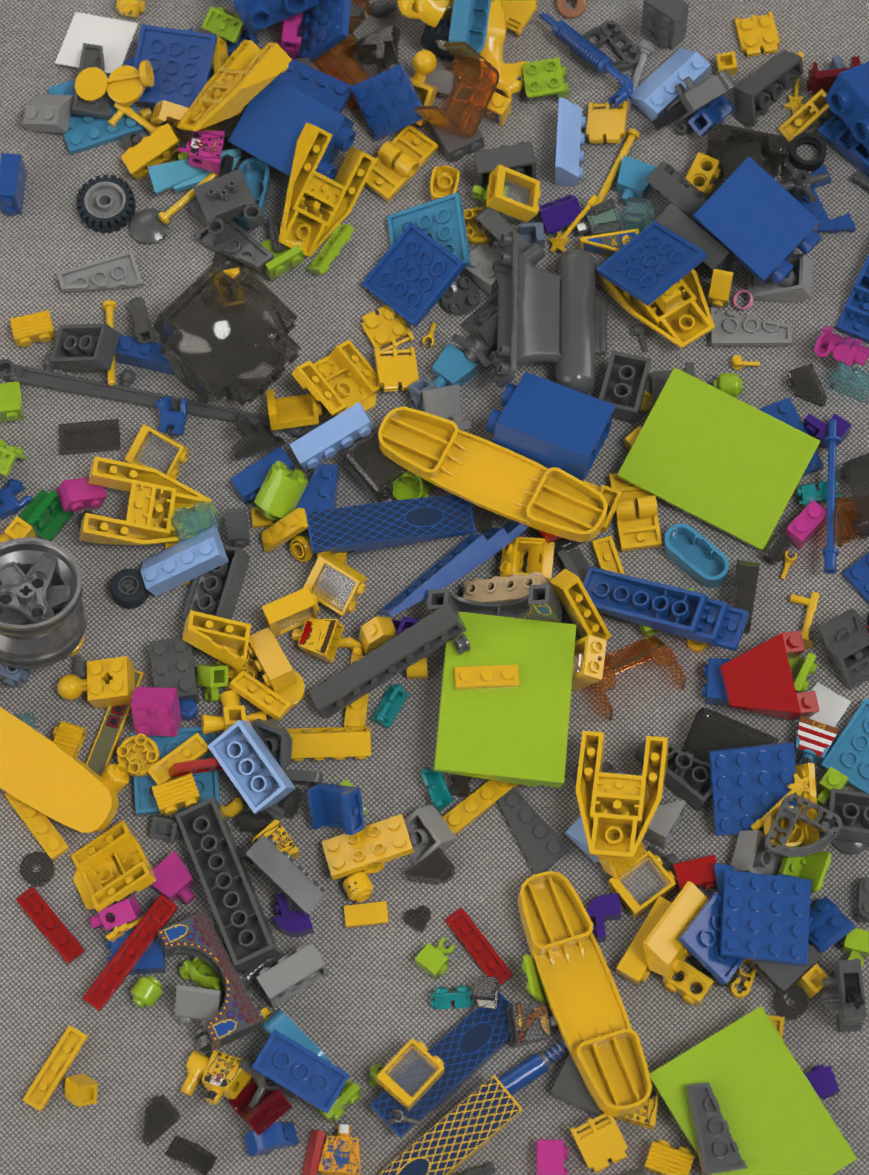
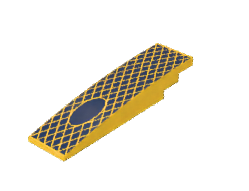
(459, 1133)

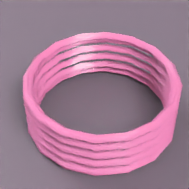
(735, 298)

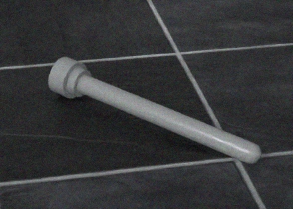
(646, 50)

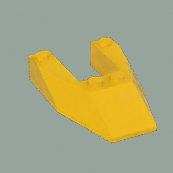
(235, 84)
(314, 201)
(681, 324)
(149, 509)
(618, 806)

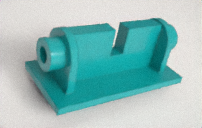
(808, 492)
(390, 705)
(437, 788)
(443, 997)

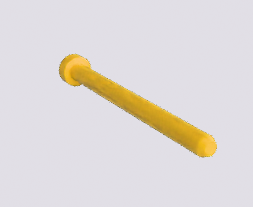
(632, 135)
(164, 217)
(110, 306)

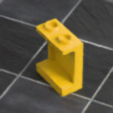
(292, 410)

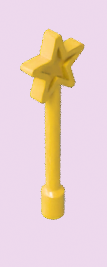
(795, 101)
(561, 238)
(797, 787)
(119, 931)

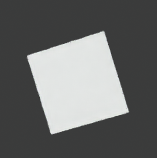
(109, 33)

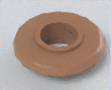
(571, 13)

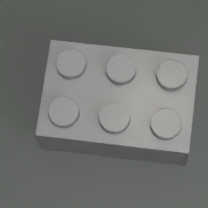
(292, 974)

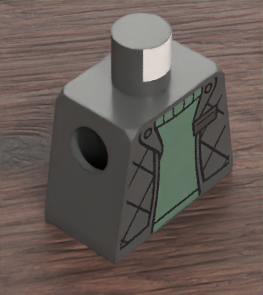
(601, 219)

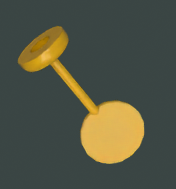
(93, 82)

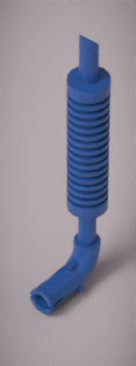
(592, 55)

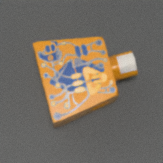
(341, 1154)

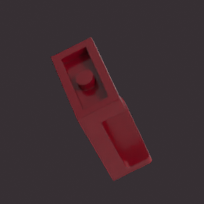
(825, 79)
(266, 1113)

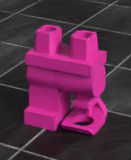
(289, 38)
(842, 348)

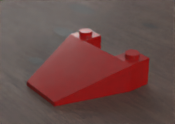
(764, 681)

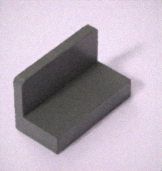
(574, 562)

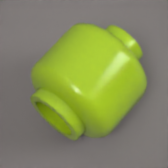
(729, 383)
(146, 991)

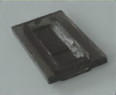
(89, 437)

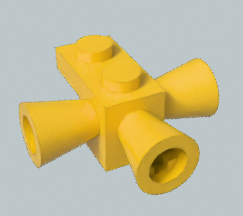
(231, 714)

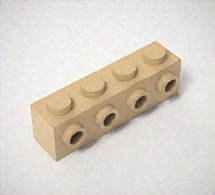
(502, 588)

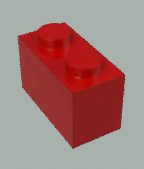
(698, 871)

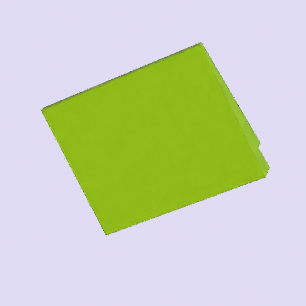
(718, 459)
(511, 731)
(762, 1098)

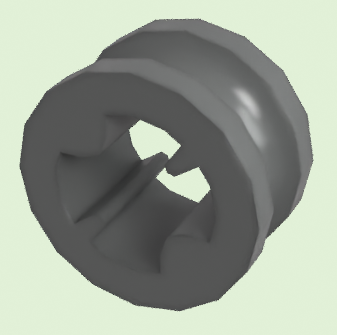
(461, 644)

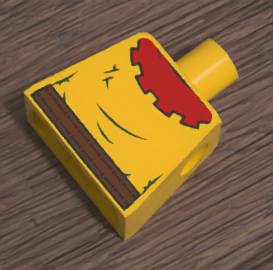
(319, 638)

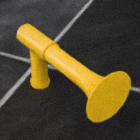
(123, 109)
(811, 604)

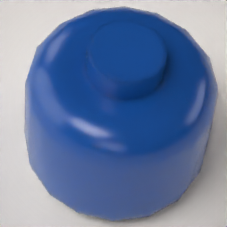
(188, 710)

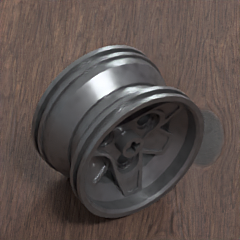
(27, 596)

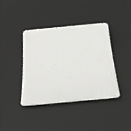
(830, 704)

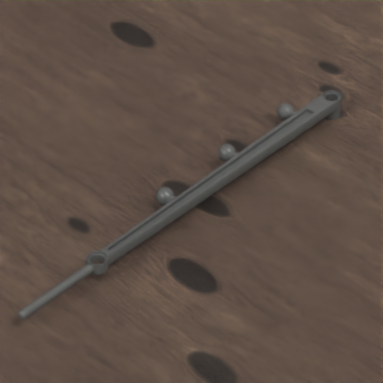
(81, 386)

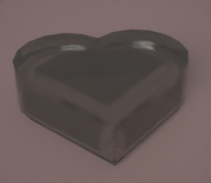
(417, 918)

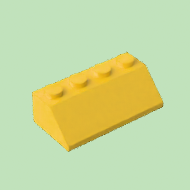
(662, 948)

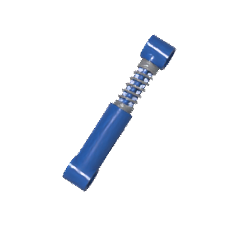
(532, 1068)

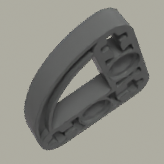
(607, 37)
(792, 815)

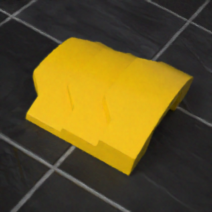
(340, 379)
(111, 868)

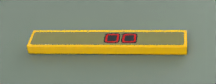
(110, 733)

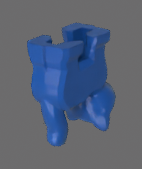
(174, 418)
(9, 502)

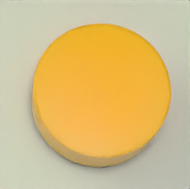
(647, 403)
(696, 646)

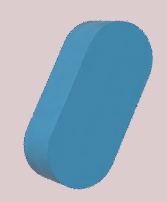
(470, 22)
(258, 180)
(696, 555)
(283, 1024)

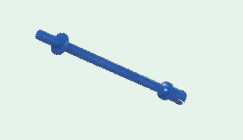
(830, 552)

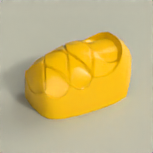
(444, 181)

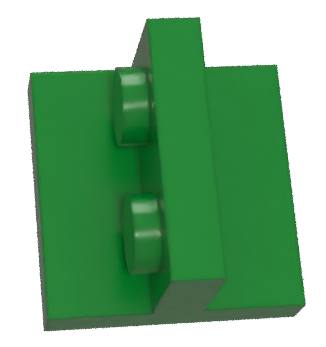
(46, 515)

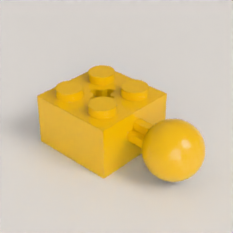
(424, 63)
(107, 683)

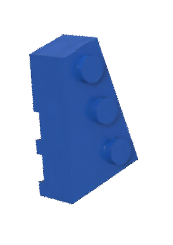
(321, 489)

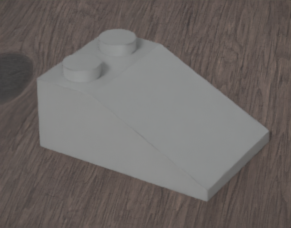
(793, 288)

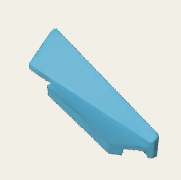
(182, 175)

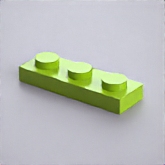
(331, 249)

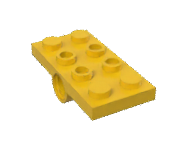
(399, 162)
(636, 517)
(368, 848)

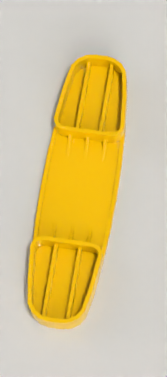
(492, 475)
(52, 779)
(583, 994)

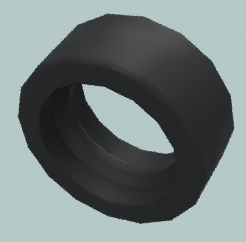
(811, 139)

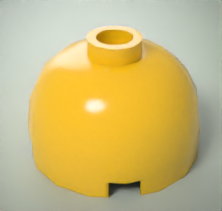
(797, 834)

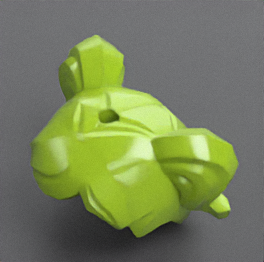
(410, 487)
(196, 972)

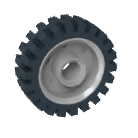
(109, 216)

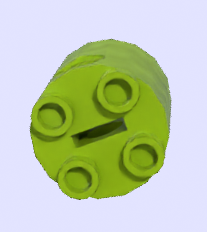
(280, 491)

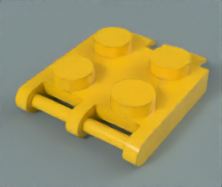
(518, 13)
(757, 34)
(606, 122)
(385, 328)
(396, 369)
(600, 1142)

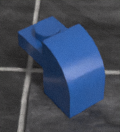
(712, 115)
(273, 1138)

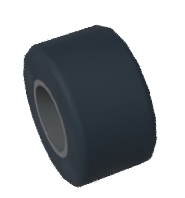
(125, 582)

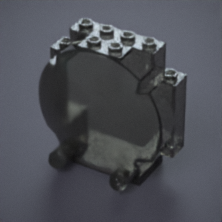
(227, 336)

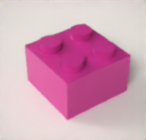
(156, 711)

